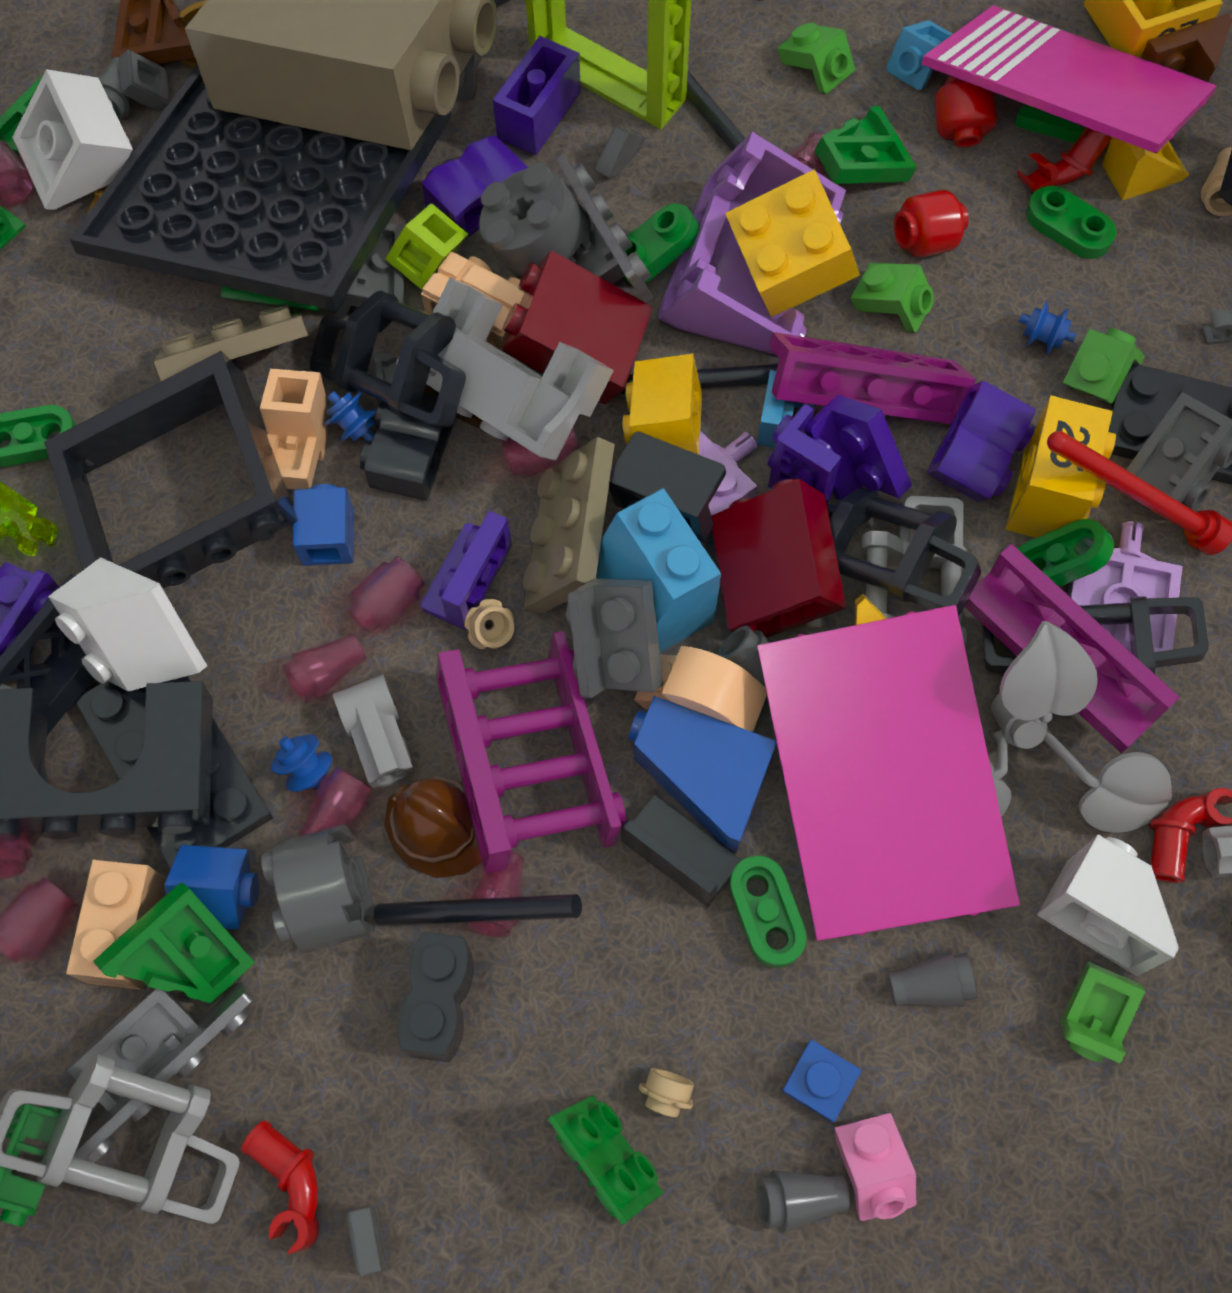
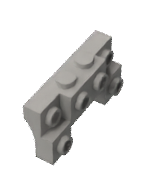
(505, 392)

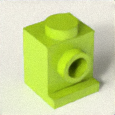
(425, 245)

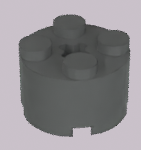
(531, 217)
(319, 889)

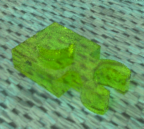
(20, 522)

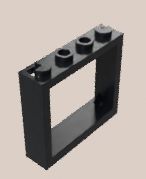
(147, 417)

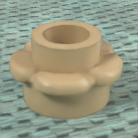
(502, 626)
(667, 1092)

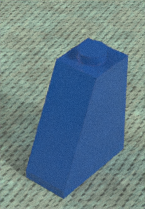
(703, 765)

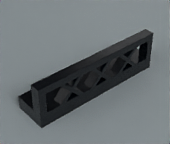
(60, 676)

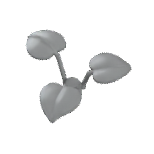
(1061, 679)

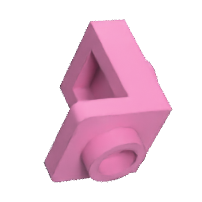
(877, 1167)

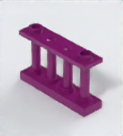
(487, 782)

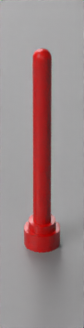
(1203, 529)

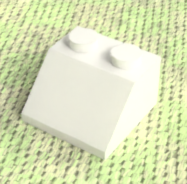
(70, 138)
(125, 627)
(1112, 906)

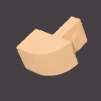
(294, 422)
(709, 687)

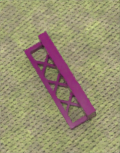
(886, 379)
(1020, 597)

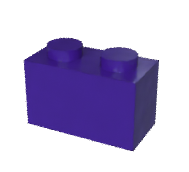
(537, 95)

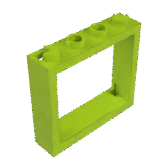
(646, 94)

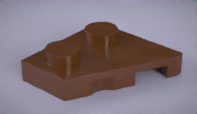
(152, 31)

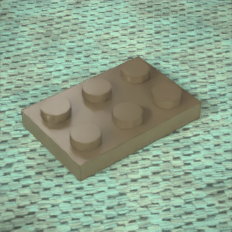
(231, 337)
(568, 526)

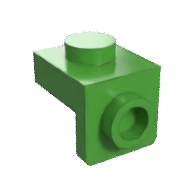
(822, 51)
(895, 290)
(1103, 364)
(1100, 1013)

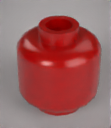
(964, 112)
(930, 223)

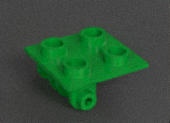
(594, 1139)
(20, 1194)

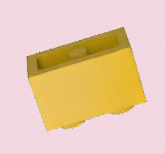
(665, 401)

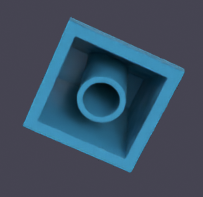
(659, 546)

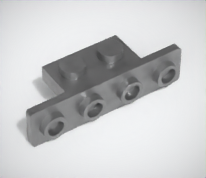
(607, 246)
(155, 1041)

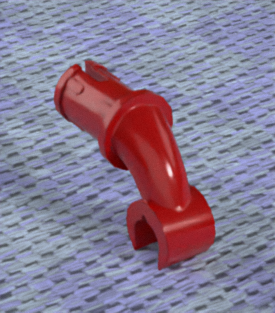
(1072, 166)
(1176, 826)
(295, 1175)

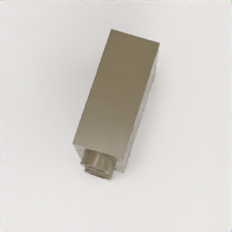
(340, 64)

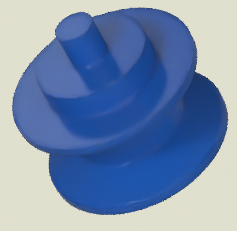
(1047, 327)
(351, 416)
(301, 762)

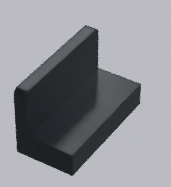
(654, 464)
(679, 850)

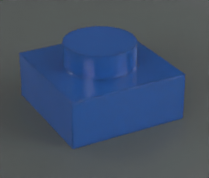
(821, 1081)

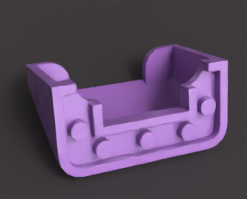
(711, 282)

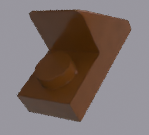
(1192, 48)

